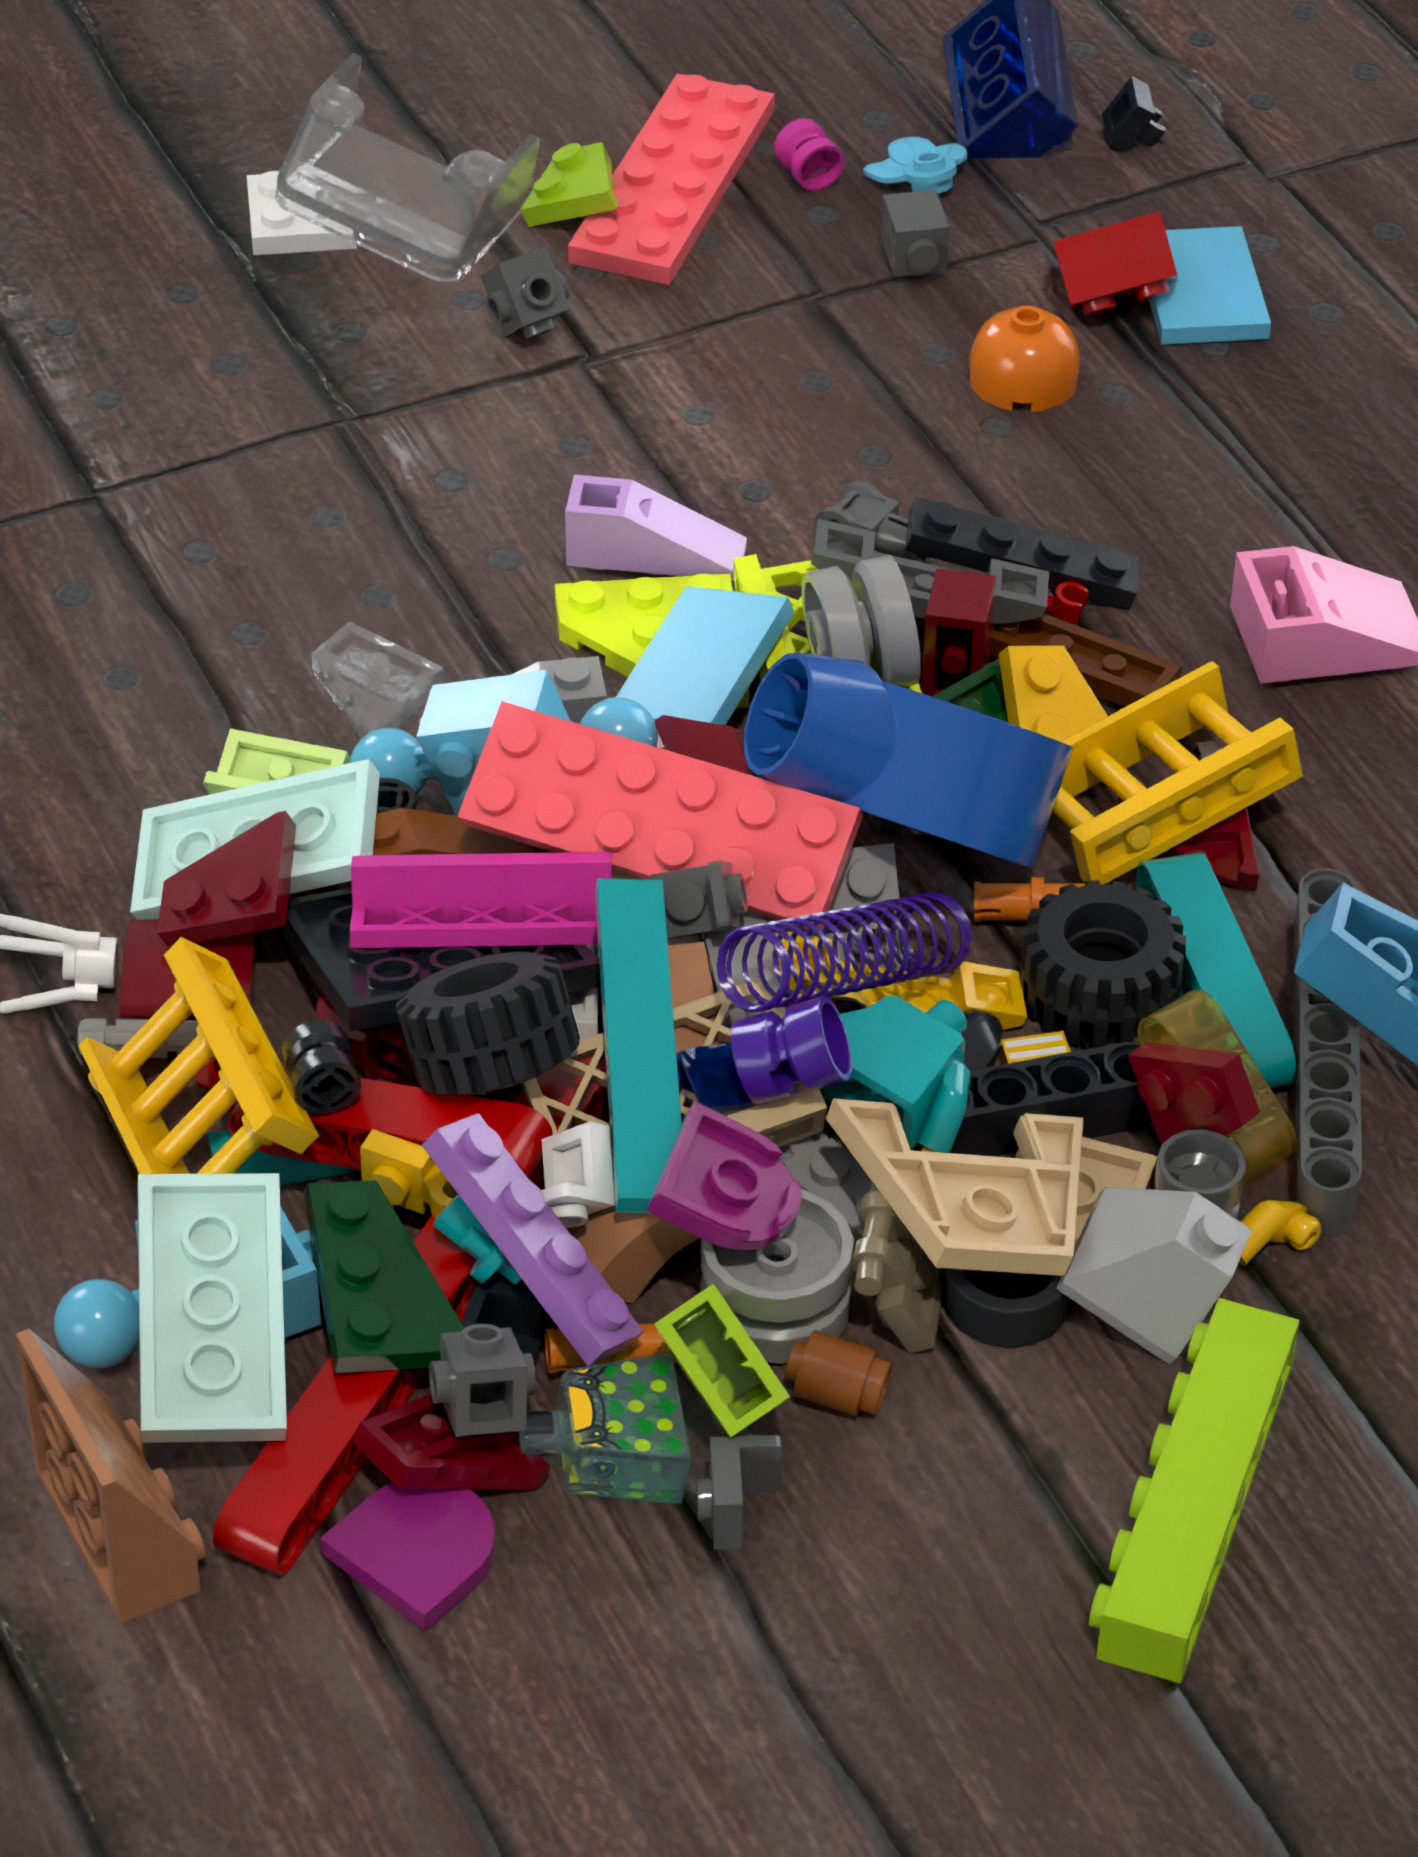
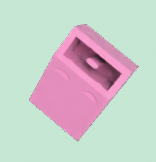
(1319, 616)

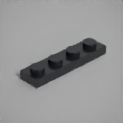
(974, 539)

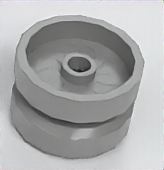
(864, 618)
(790, 1284)

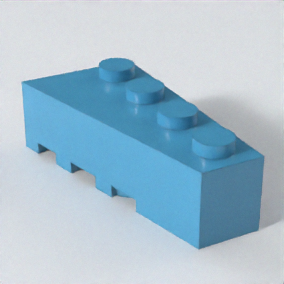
(1366, 964)

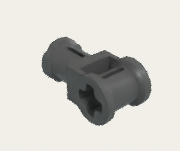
(872, 513)

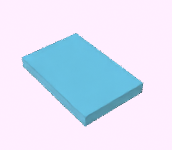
(1214, 292)
(707, 653)

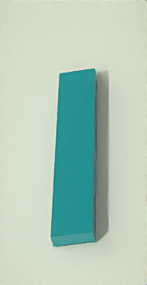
(637, 1035)

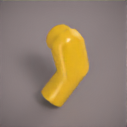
(1279, 1223)

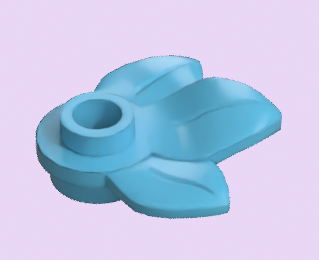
(919, 164)

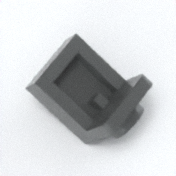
(736, 1467)

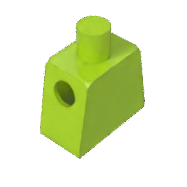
(721, 1360)

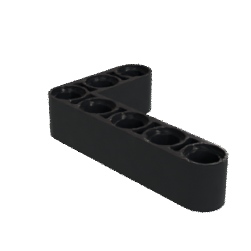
(1081, 1083)

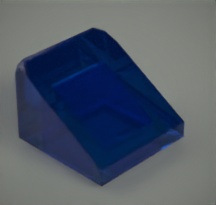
(712, 1078)

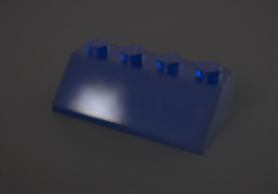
(1010, 80)

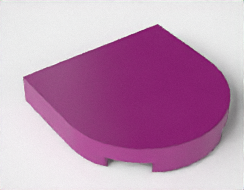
(725, 1183)
(415, 1548)

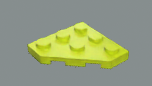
(624, 615)

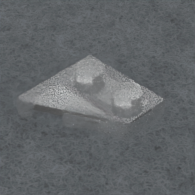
(373, 678)

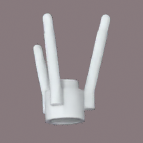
(86, 959)

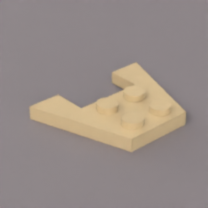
(975, 1207)

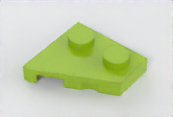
(572, 186)

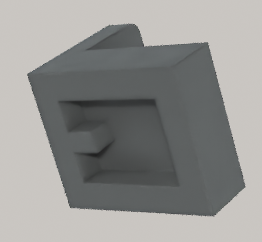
(702, 899)

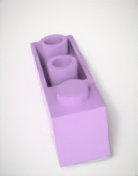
(639, 530)

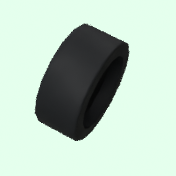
(1001, 1319)

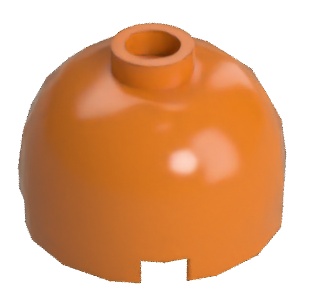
(1024, 359)

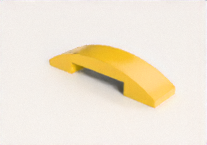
(969, 987)

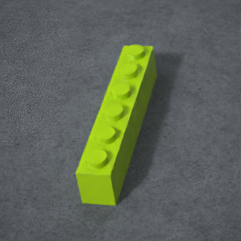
(1195, 1492)

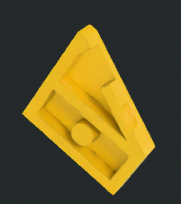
(1047, 691)

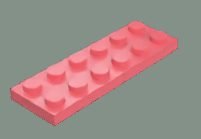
(673, 178)
(657, 811)

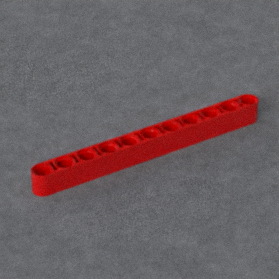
(303, 1478)

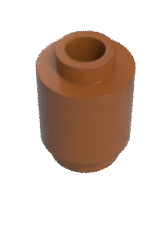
(838, 1374)

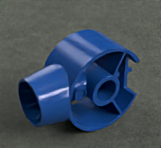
(904, 755)

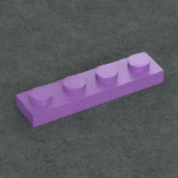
(533, 1239)

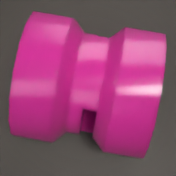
(809, 154)

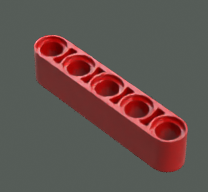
(414, 1117)

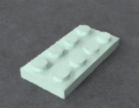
(331, 815)
(211, 1308)

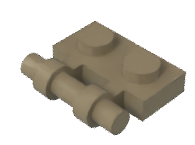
(899, 1274)

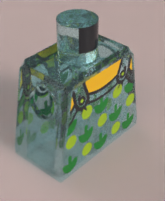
(617, 1430)

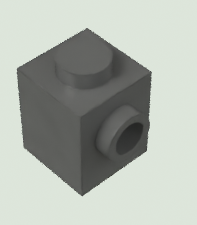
(915, 233)

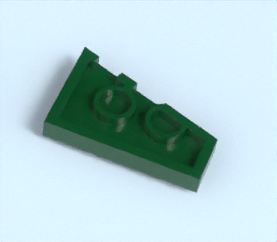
(373, 1282)

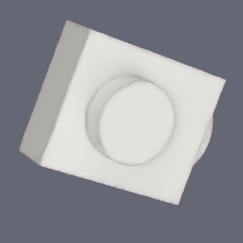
(578, 1172)

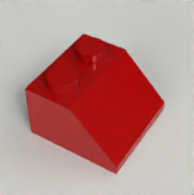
(1116, 263)

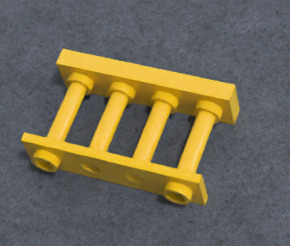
(1183, 803)
(247, 1074)

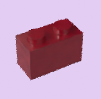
(957, 628)

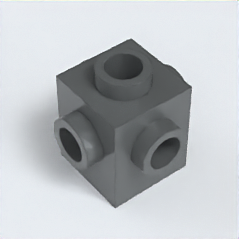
(526, 294)
(482, 1380)

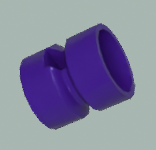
(783, 1052)

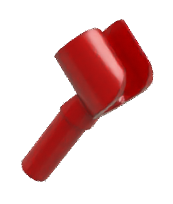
(1067, 602)

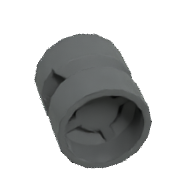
(1203, 1164)

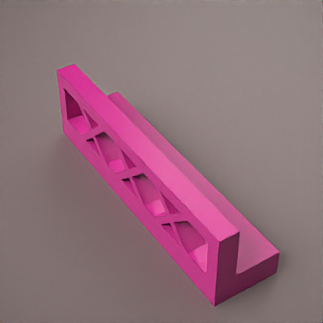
(476, 899)

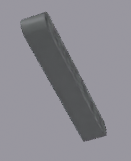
(1325, 1083)

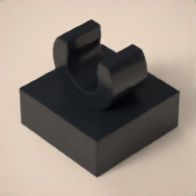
(1132, 117)

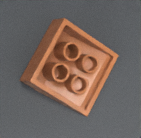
(105, 1488)

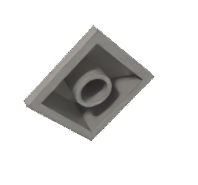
(1154, 1264)

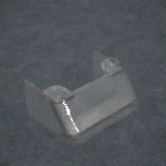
(393, 197)

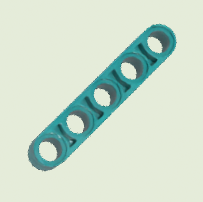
(1221, 960)

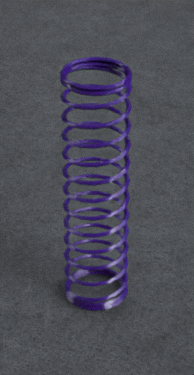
(903, 907)

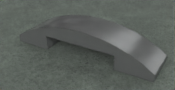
(1019, 589)

